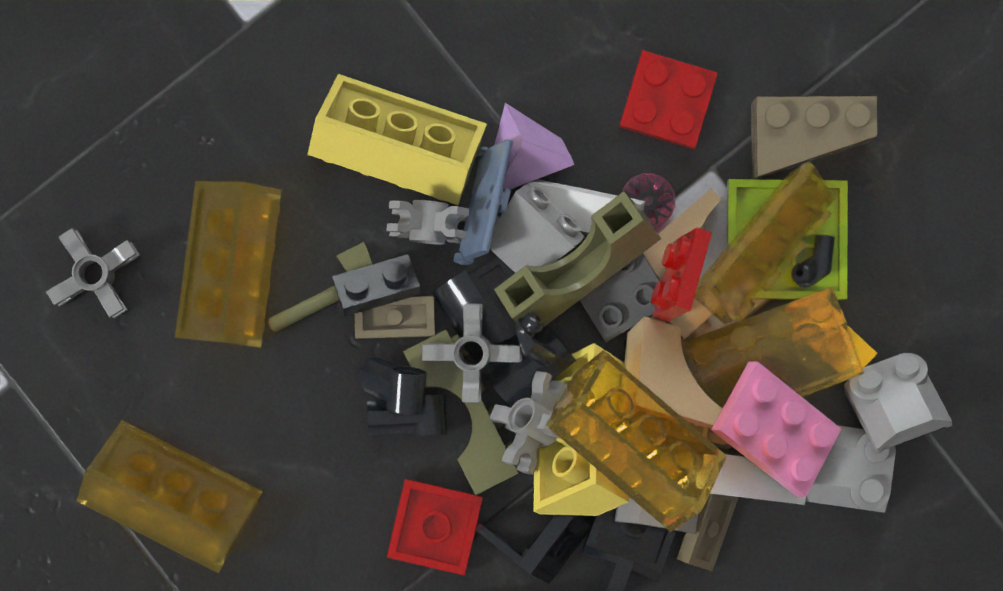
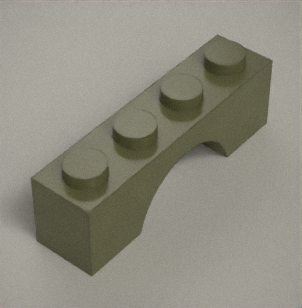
(615, 239)
(485, 450)

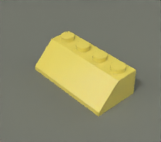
(396, 139)
(566, 480)

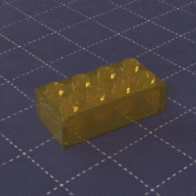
(637, 441)

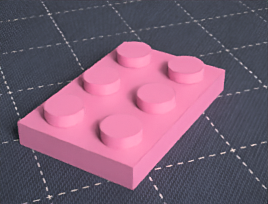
(776, 429)

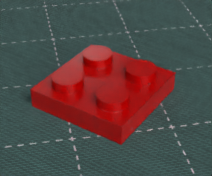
(668, 99)
(682, 273)
(434, 527)

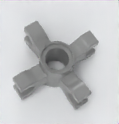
(428, 222)
(83, 258)
(453, 352)
(529, 421)

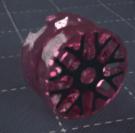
(657, 195)

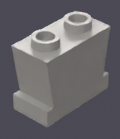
(533, 231)

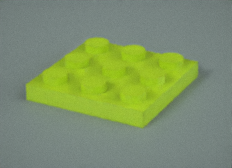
(745, 199)

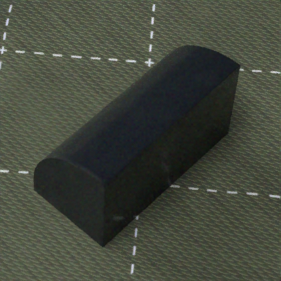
(452, 298)
(515, 379)

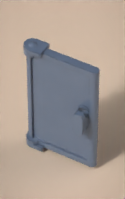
(485, 201)

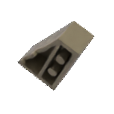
(807, 128)

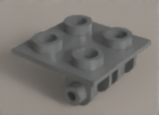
(622, 298)

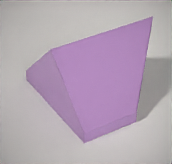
(533, 150)

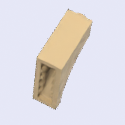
(695, 321)
(658, 361)

